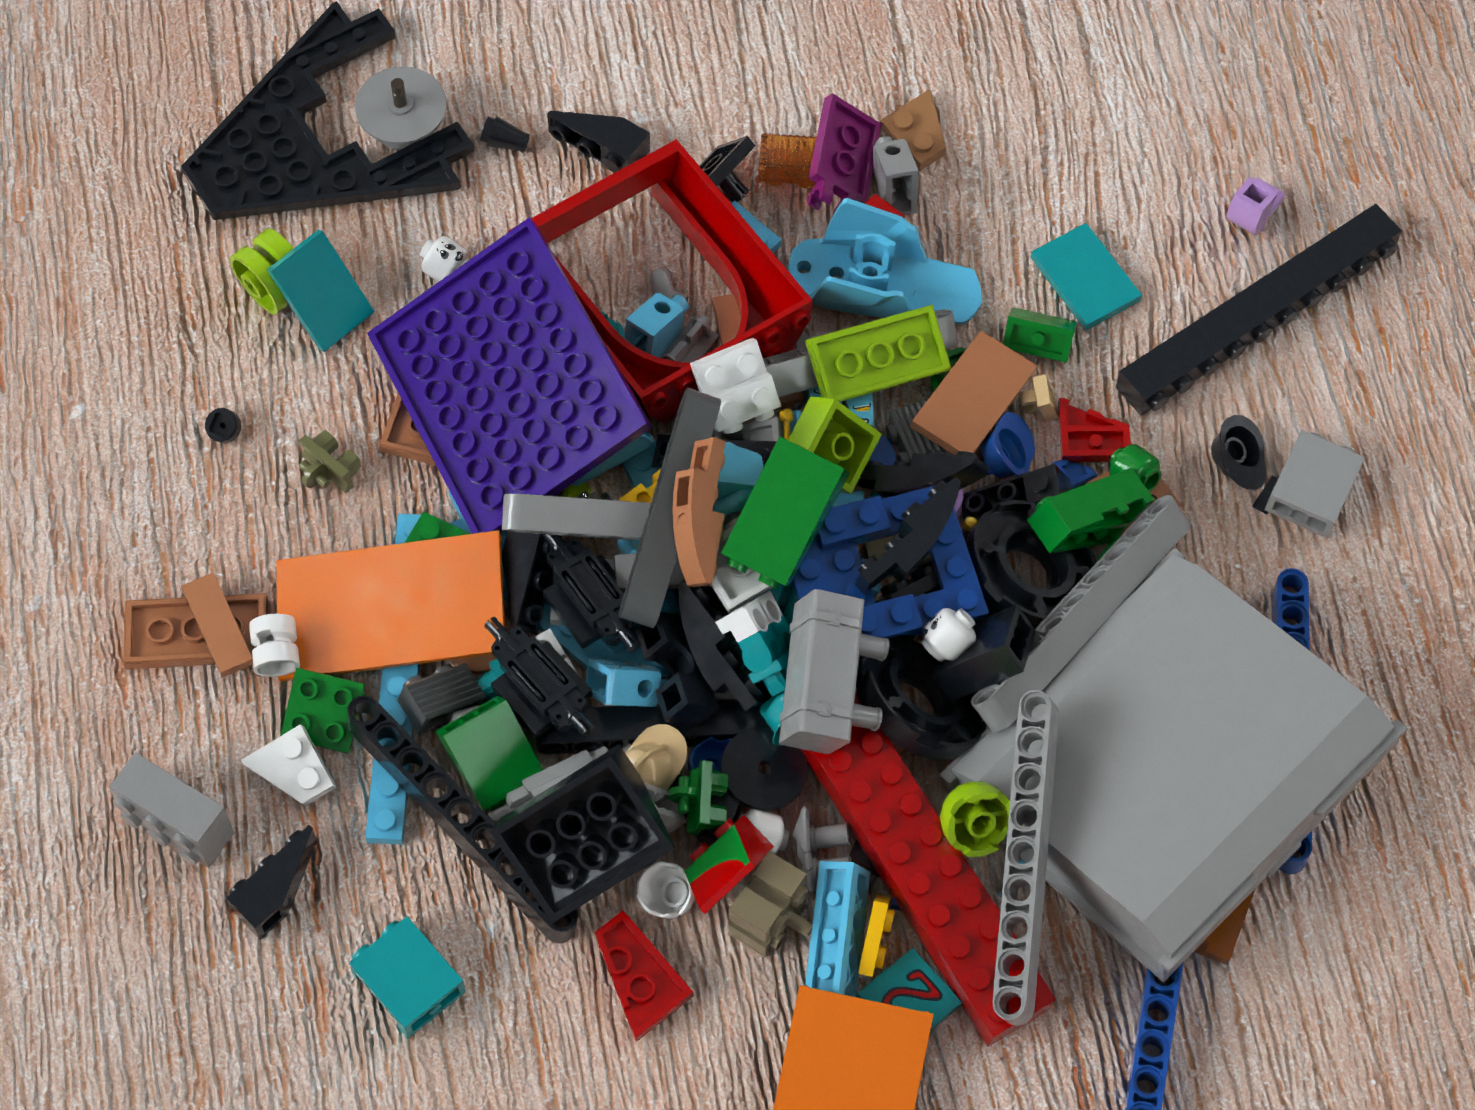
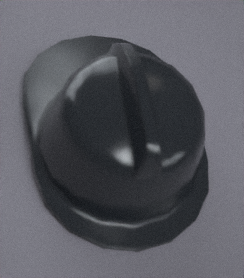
(1240, 452)

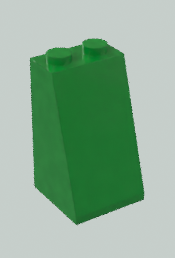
(784, 513)

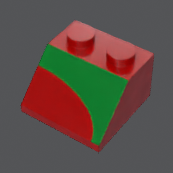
(726, 861)

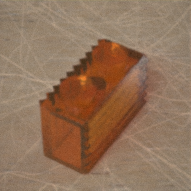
(786, 159)

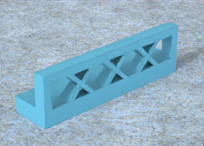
(838, 927)

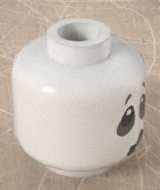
(442, 257)
(949, 634)

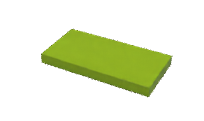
(878, 354)

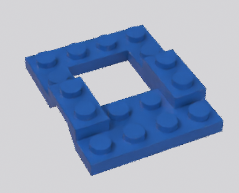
(835, 561)

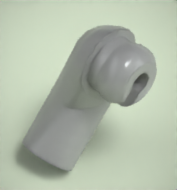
(661, 283)

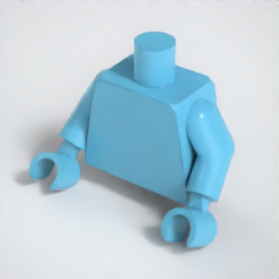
(737, 478)

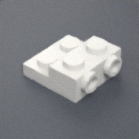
(741, 383)
(732, 585)

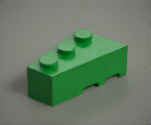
(1090, 512)

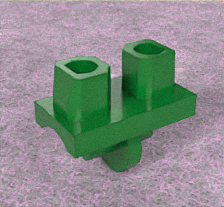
(695, 798)

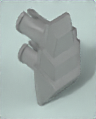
(811, 839)

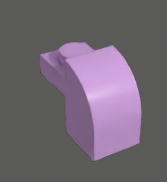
(1254, 205)

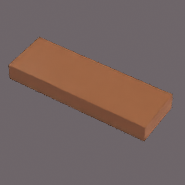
(217, 625)

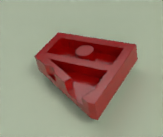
(1089, 434)

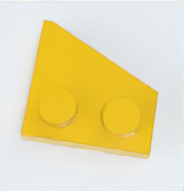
(880, 921)

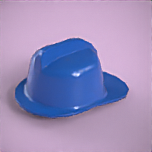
(1009, 447)

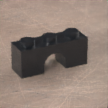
(686, 695)

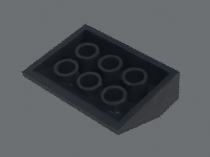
(584, 834)

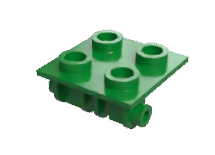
(321, 707)

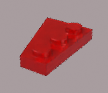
(640, 974)

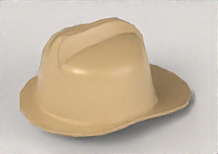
(659, 755)

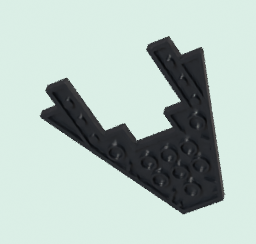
(273, 163)

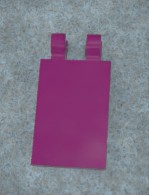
(842, 153)

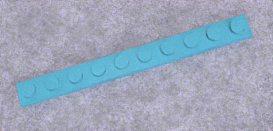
(387, 797)

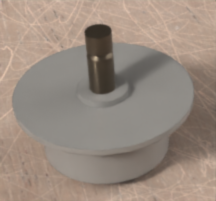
(400, 106)

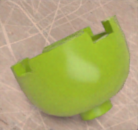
(975, 818)

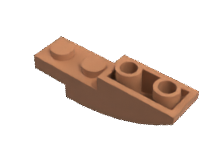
(695, 524)

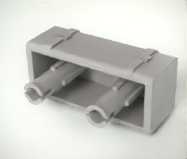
(824, 673)

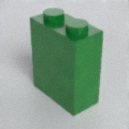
(489, 752)

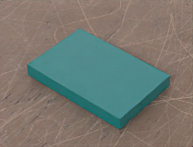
(1086, 276)
(320, 290)

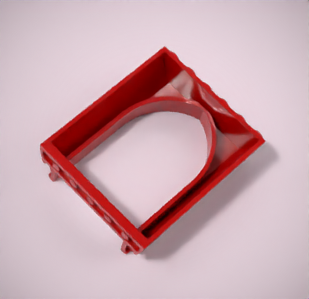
(768, 296)

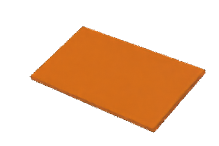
(393, 603)
(852, 1054)

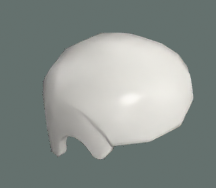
(665, 890)

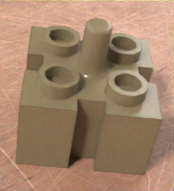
(769, 904)

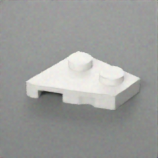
(293, 766)

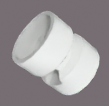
(274, 640)

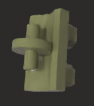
(322, 467)

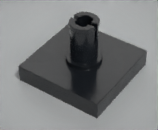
(722, 161)

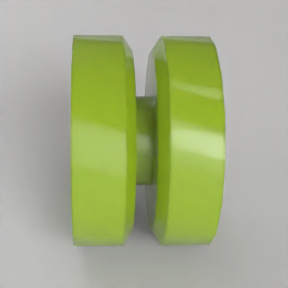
(251, 268)

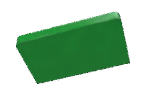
(1039, 334)

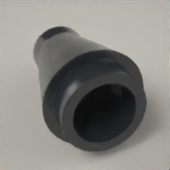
(503, 135)

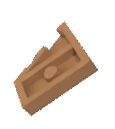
(920, 127)

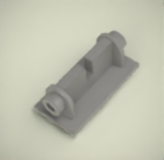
(692, 341)

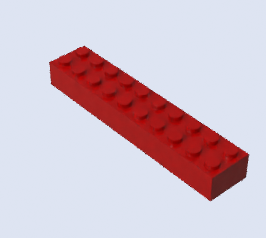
(923, 872)

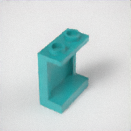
(407, 976)

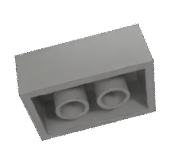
(171, 811)

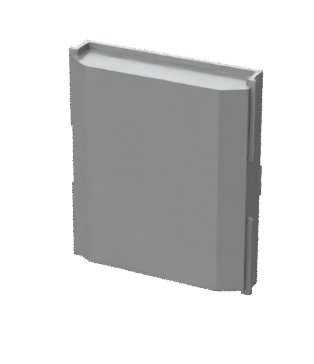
(1186, 761)

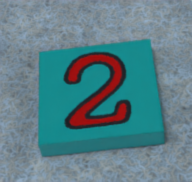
(913, 986)

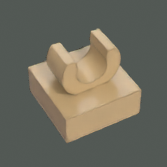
(1040, 399)

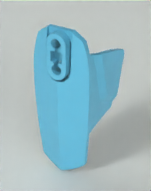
(880, 268)

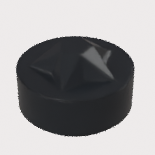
(223, 425)

